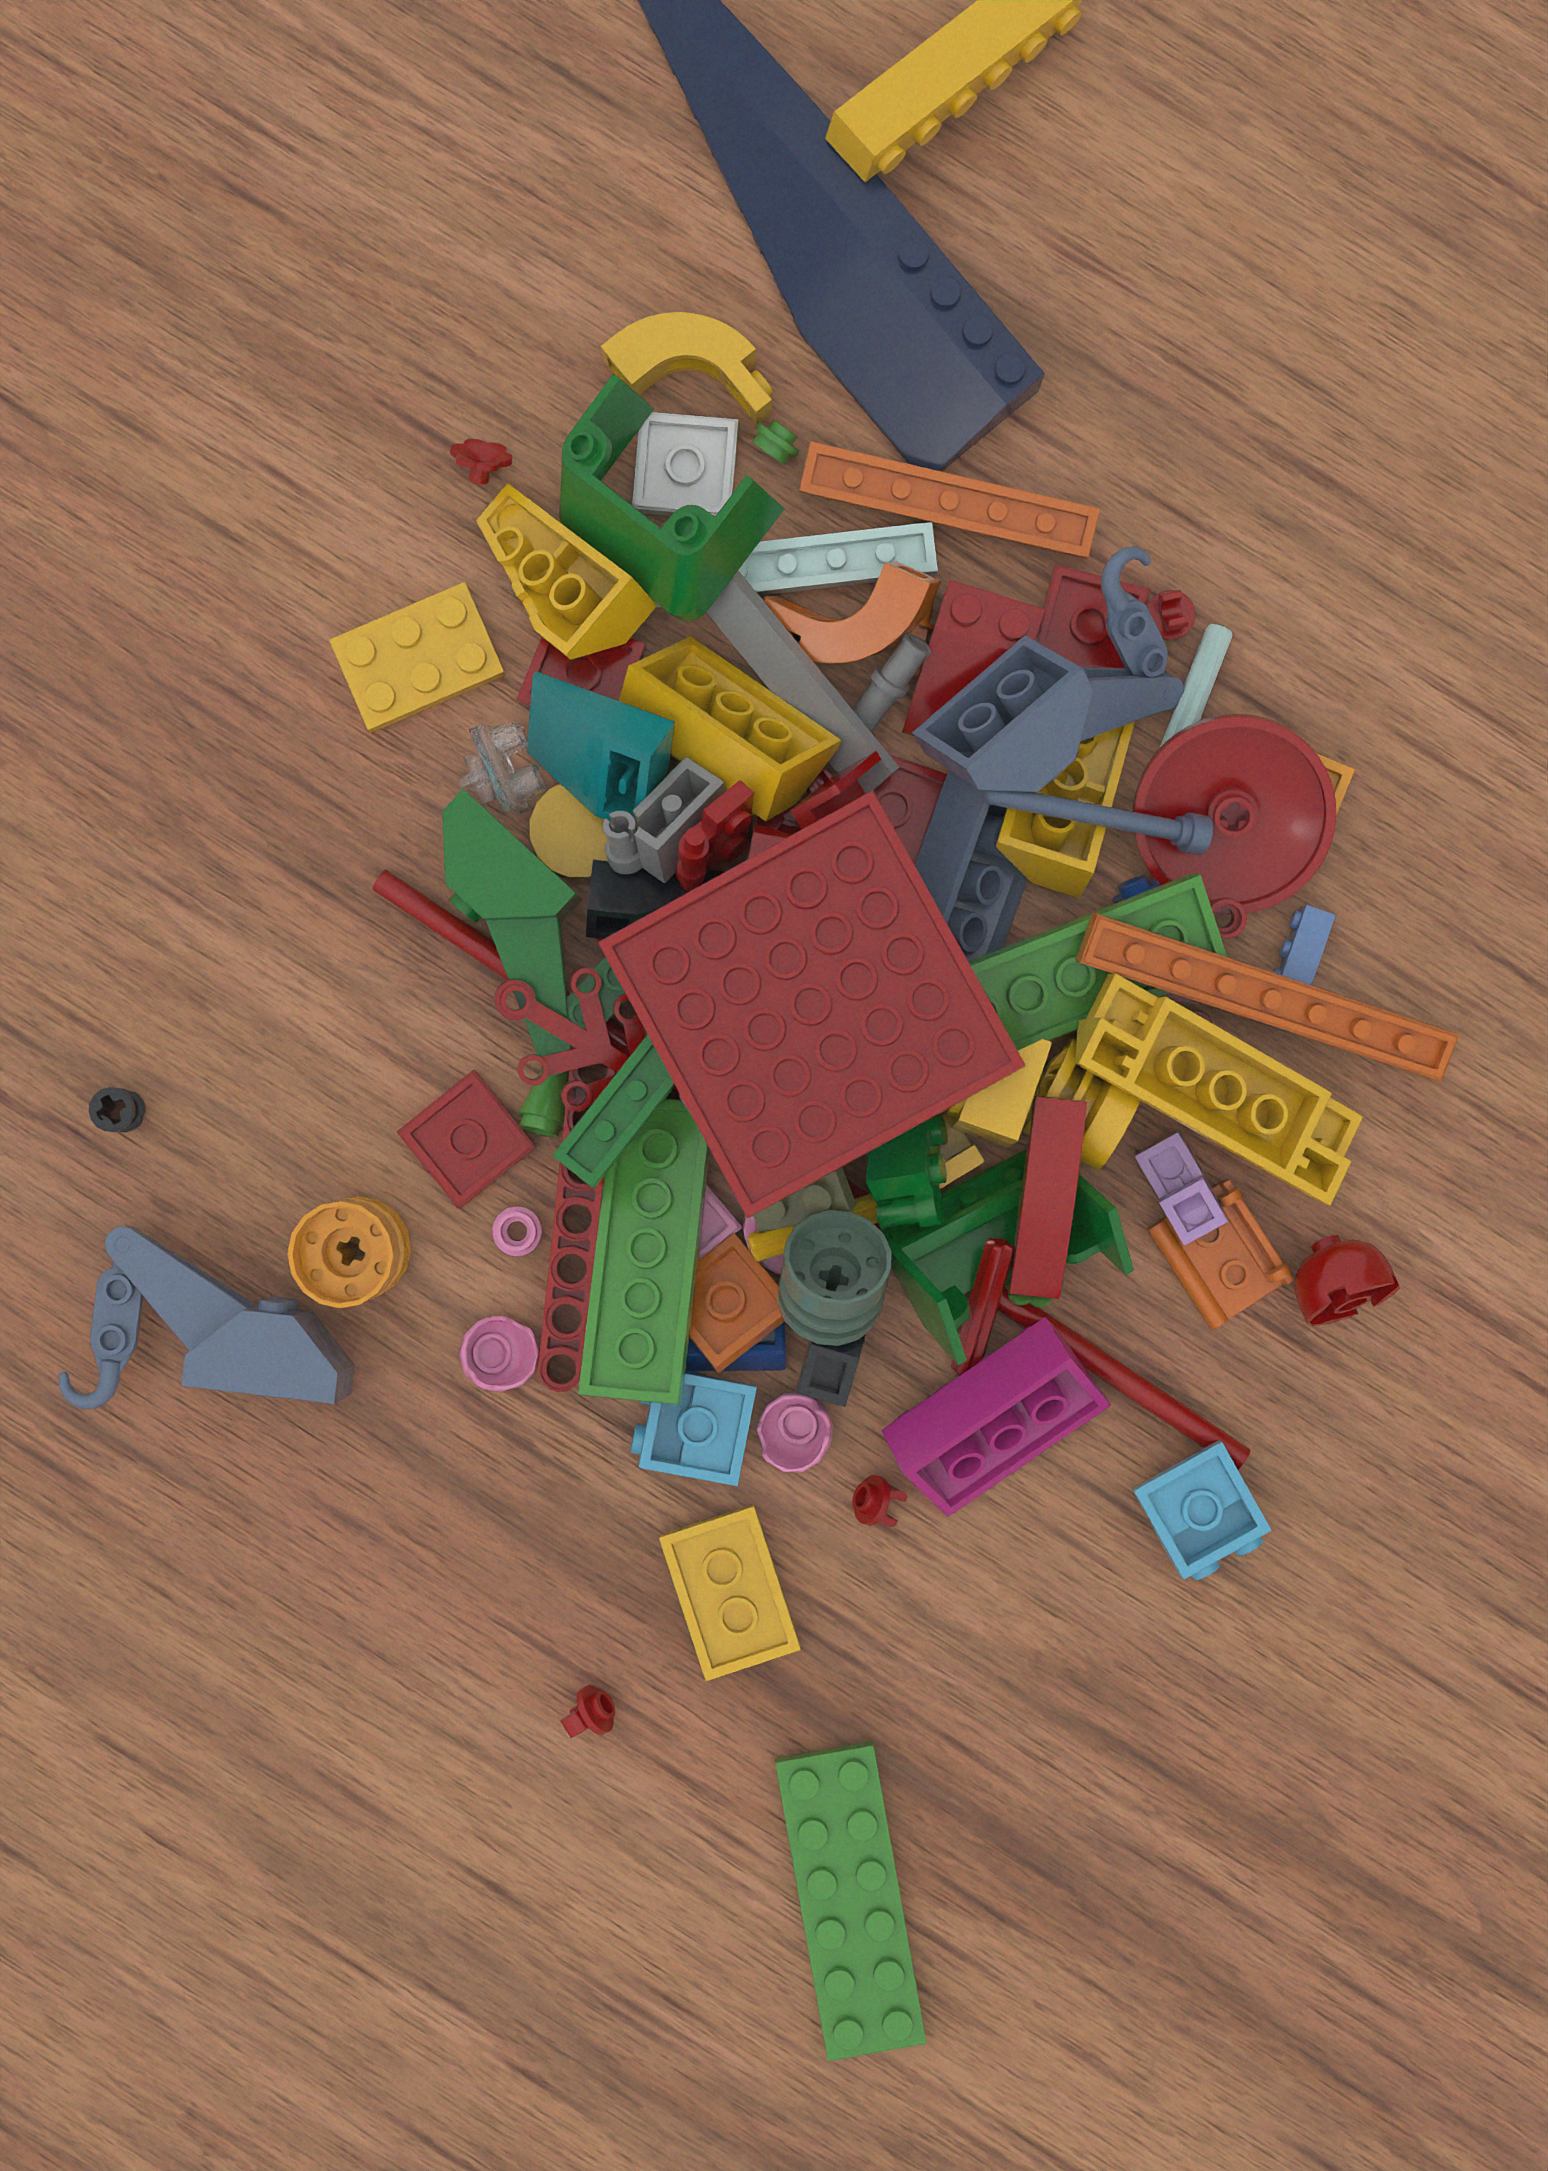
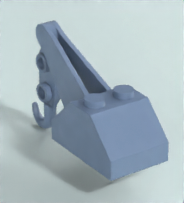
(1034, 707)
(229, 1339)

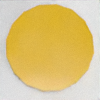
(566, 834)

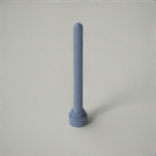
(1188, 832)

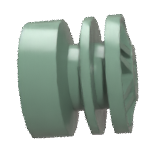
(839, 1254)

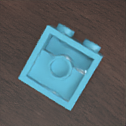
(701, 1436)
(1202, 1511)

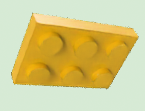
(417, 657)
(729, 1592)

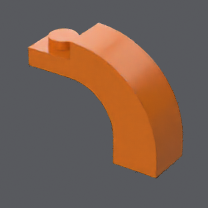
(893, 609)

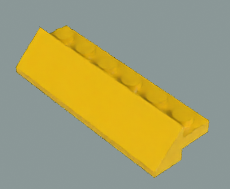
(1217, 1086)

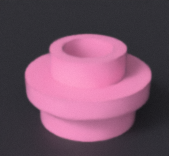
(501, 1231)

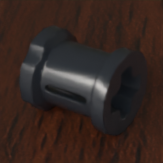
(103, 1103)

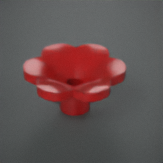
(480, 458)

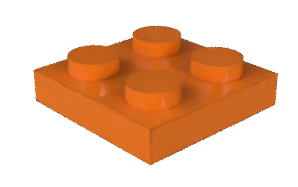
(732, 1303)

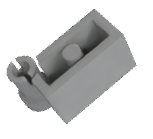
(660, 822)

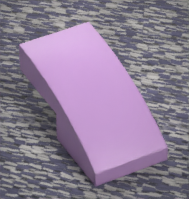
(1181, 1187)

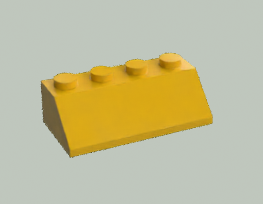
(731, 724)

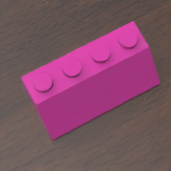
(994, 1417)

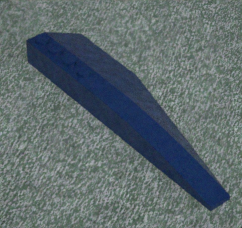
(844, 250)

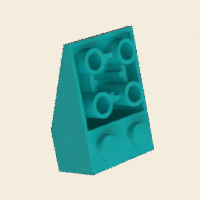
(597, 746)

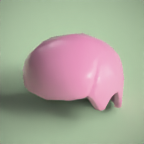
(498, 1353)
(795, 1432)

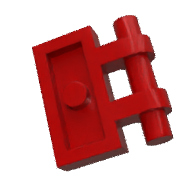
(716, 837)

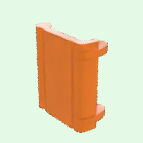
(1227, 1265)

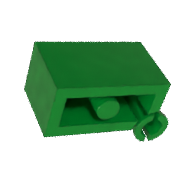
(907, 1176)

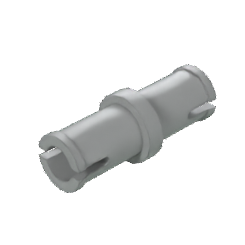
(891, 680)

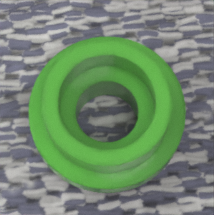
(776, 441)

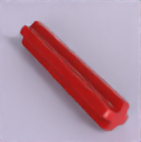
(984, 1301)

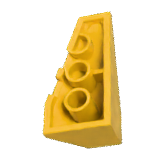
(565, 584)
(1059, 850)

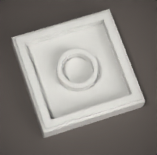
(684, 463)

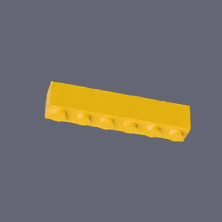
(943, 79)

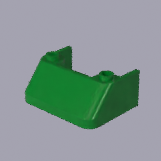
(693, 553)
(942, 1261)

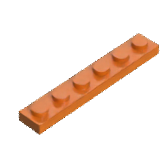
(949, 500)

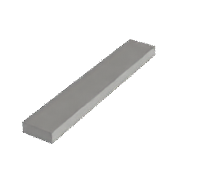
(795, 677)

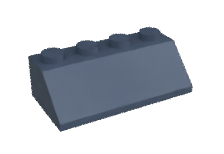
(966, 872)

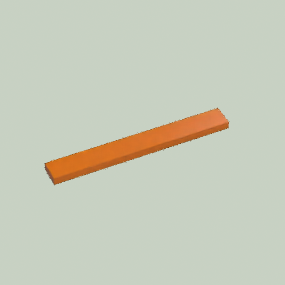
(1266, 996)

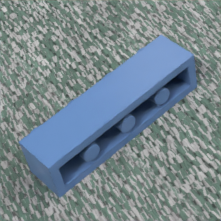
(1305, 946)

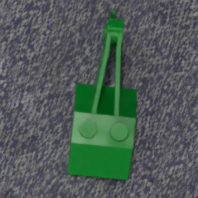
(524, 912)

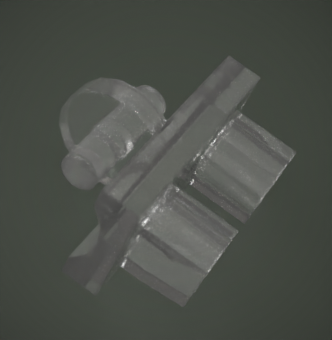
(511, 787)

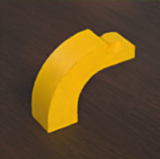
(689, 342)

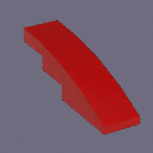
(1047, 1196)

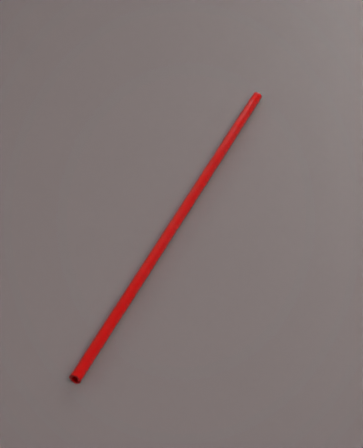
(1026, 1315)

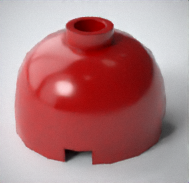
(1341, 1279)

